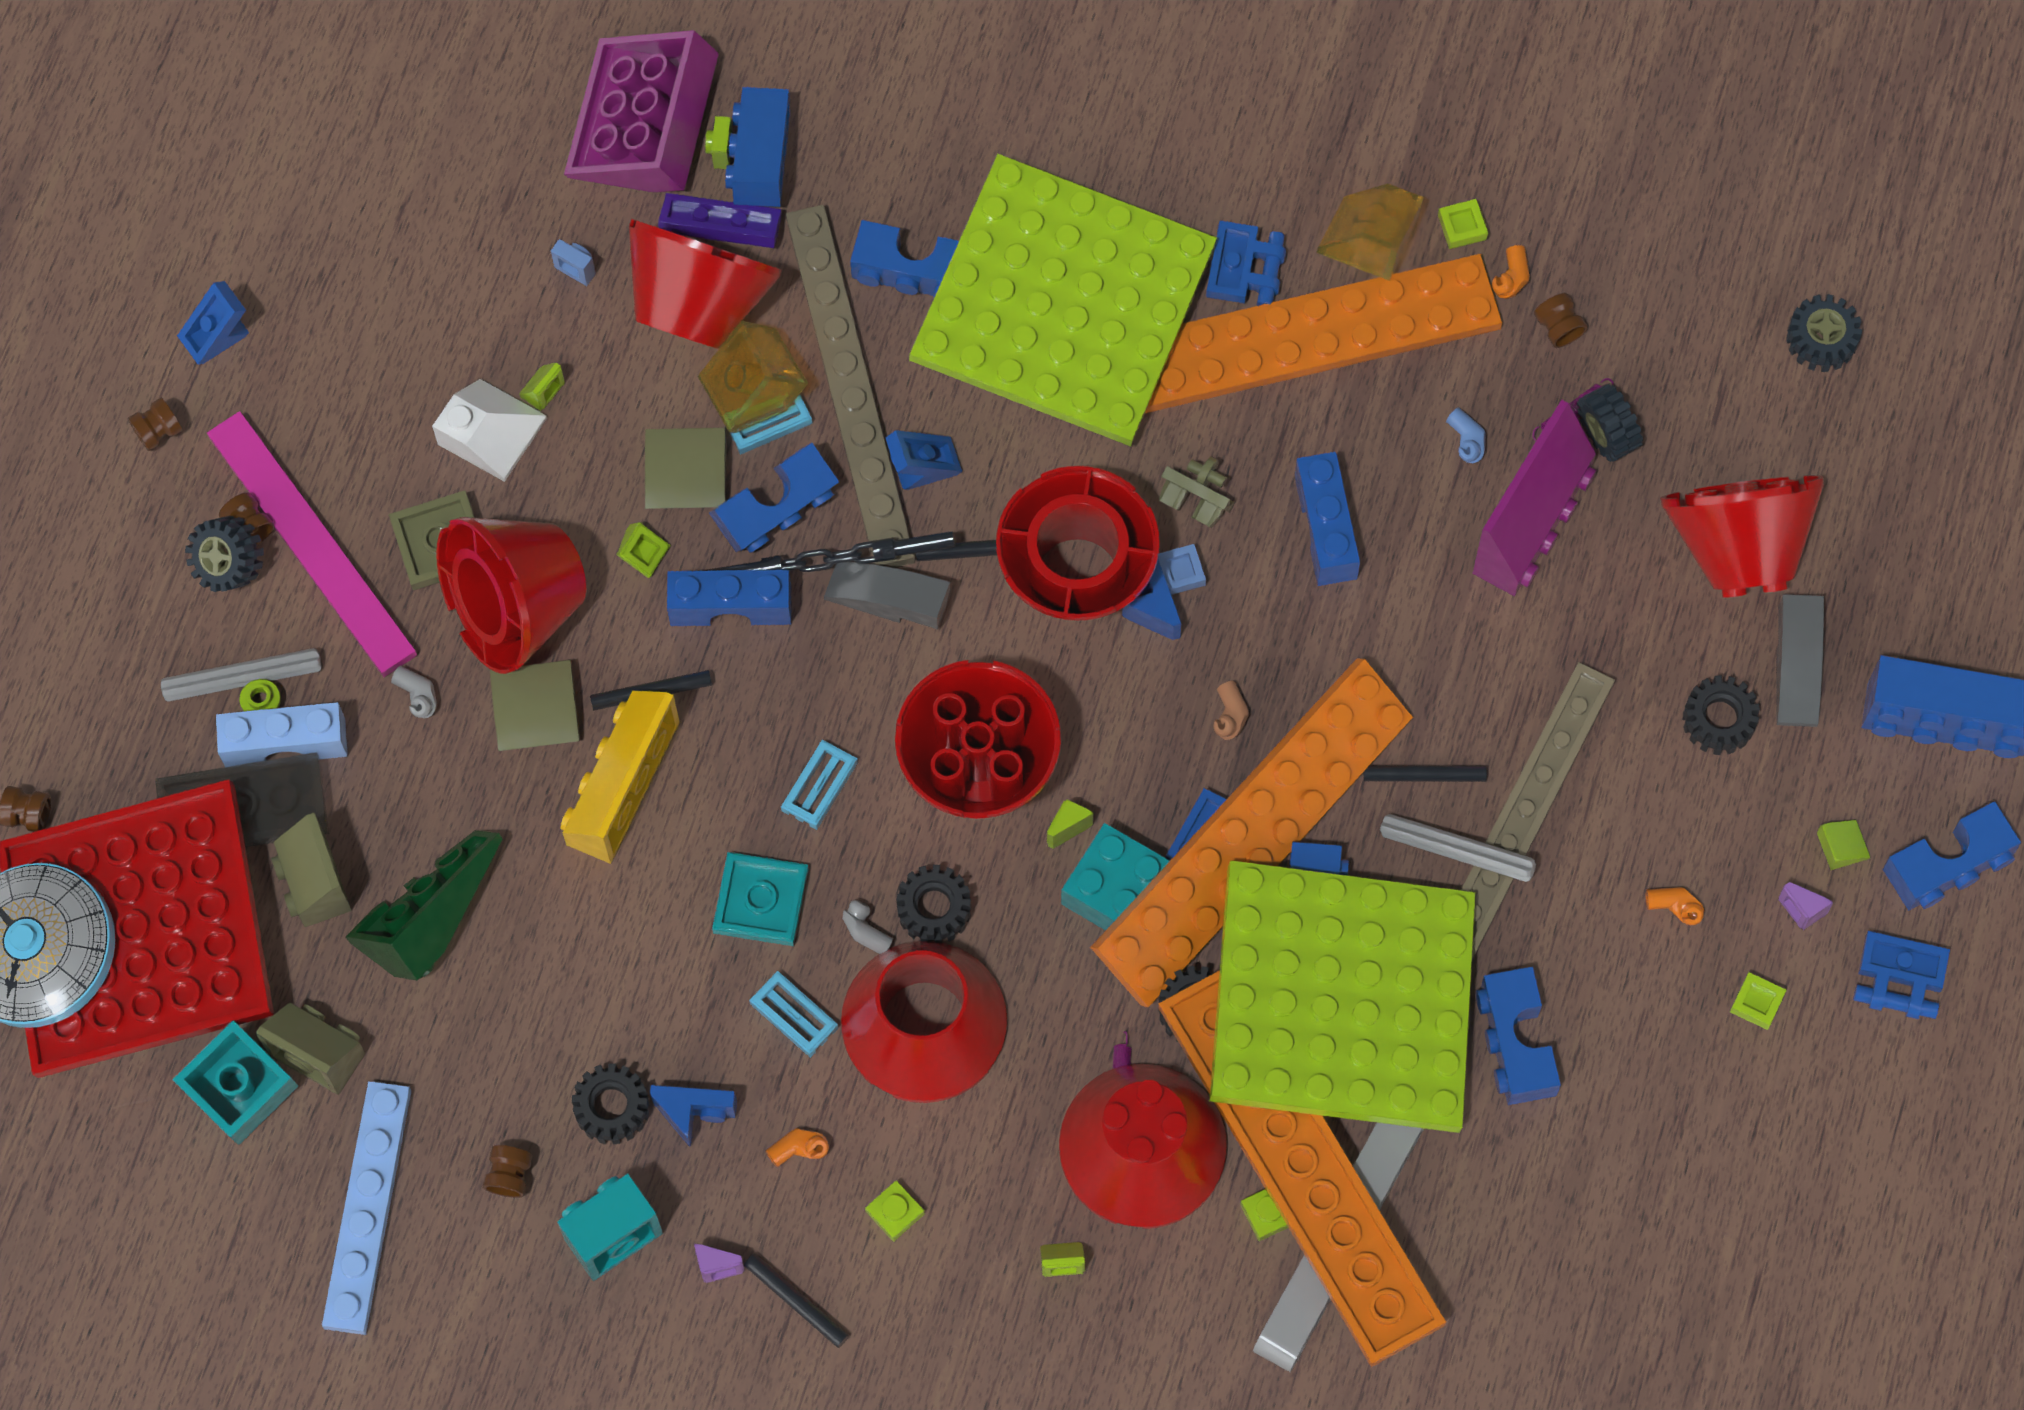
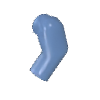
(1472, 436)

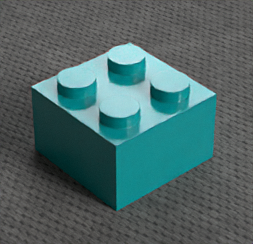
(1110, 877)
(235, 1082)
(609, 1226)

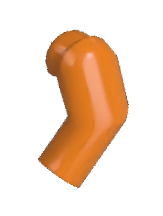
(1516, 276)
(1678, 901)
(798, 1143)

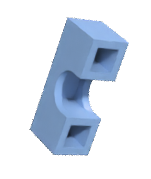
(300, 729)

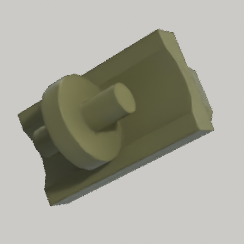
(1211, 503)

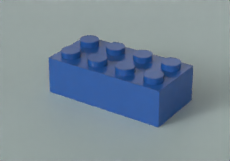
(1945, 706)

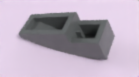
(889, 593)
(1799, 660)

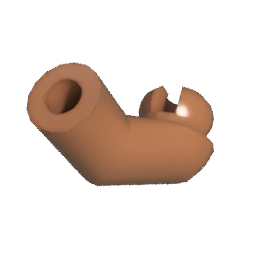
(1235, 712)

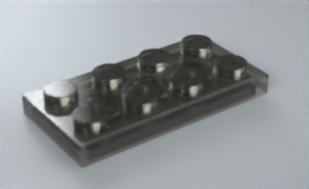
(268, 793)

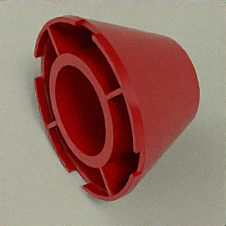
(693, 285)
(1077, 506)
(508, 585)
(928, 1065)

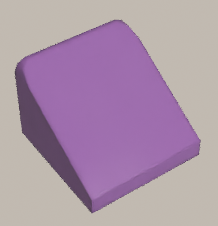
(1804, 905)
(717, 1263)

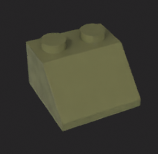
(310, 872)
(312, 1046)

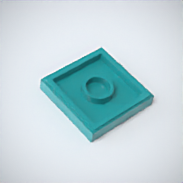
(760, 899)

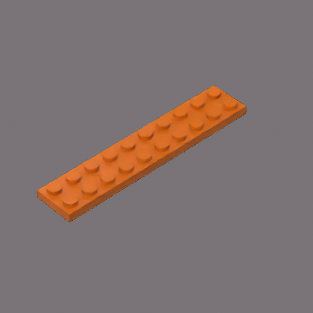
(1327, 331)
(1255, 826)
(1317, 1199)

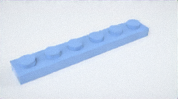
(366, 1208)

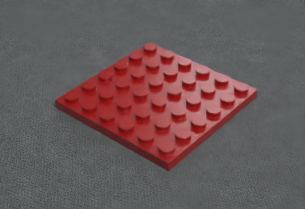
(181, 921)

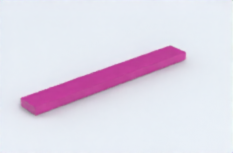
(312, 544)

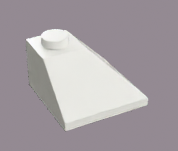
(487, 428)

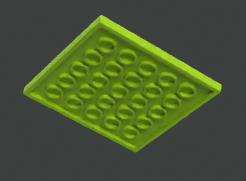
(1063, 299)
(1343, 997)

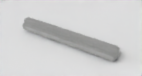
(240, 674)
(1458, 847)

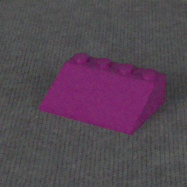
(642, 111)
(1535, 503)

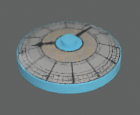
(52, 944)

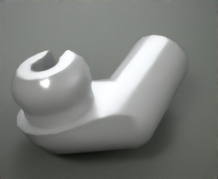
(420, 690)
(861, 931)

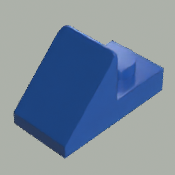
(214, 324)
(922, 458)
(1155, 607)
(681, 1105)

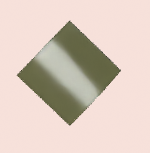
(685, 468)
(535, 706)

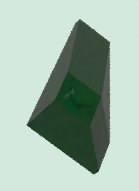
(421, 923)

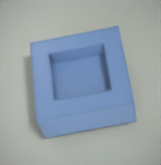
(573, 261)
(1182, 569)

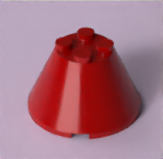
(1747, 530)
(977, 739)
(1142, 1146)

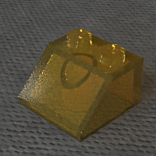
(1372, 229)
(752, 376)

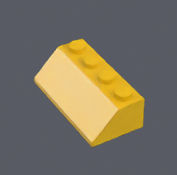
(621, 774)

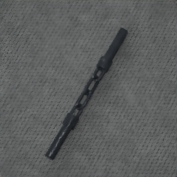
(883, 550)

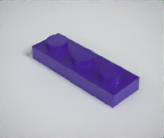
(720, 220)

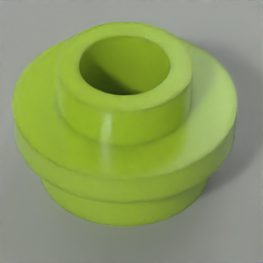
(272, 699)

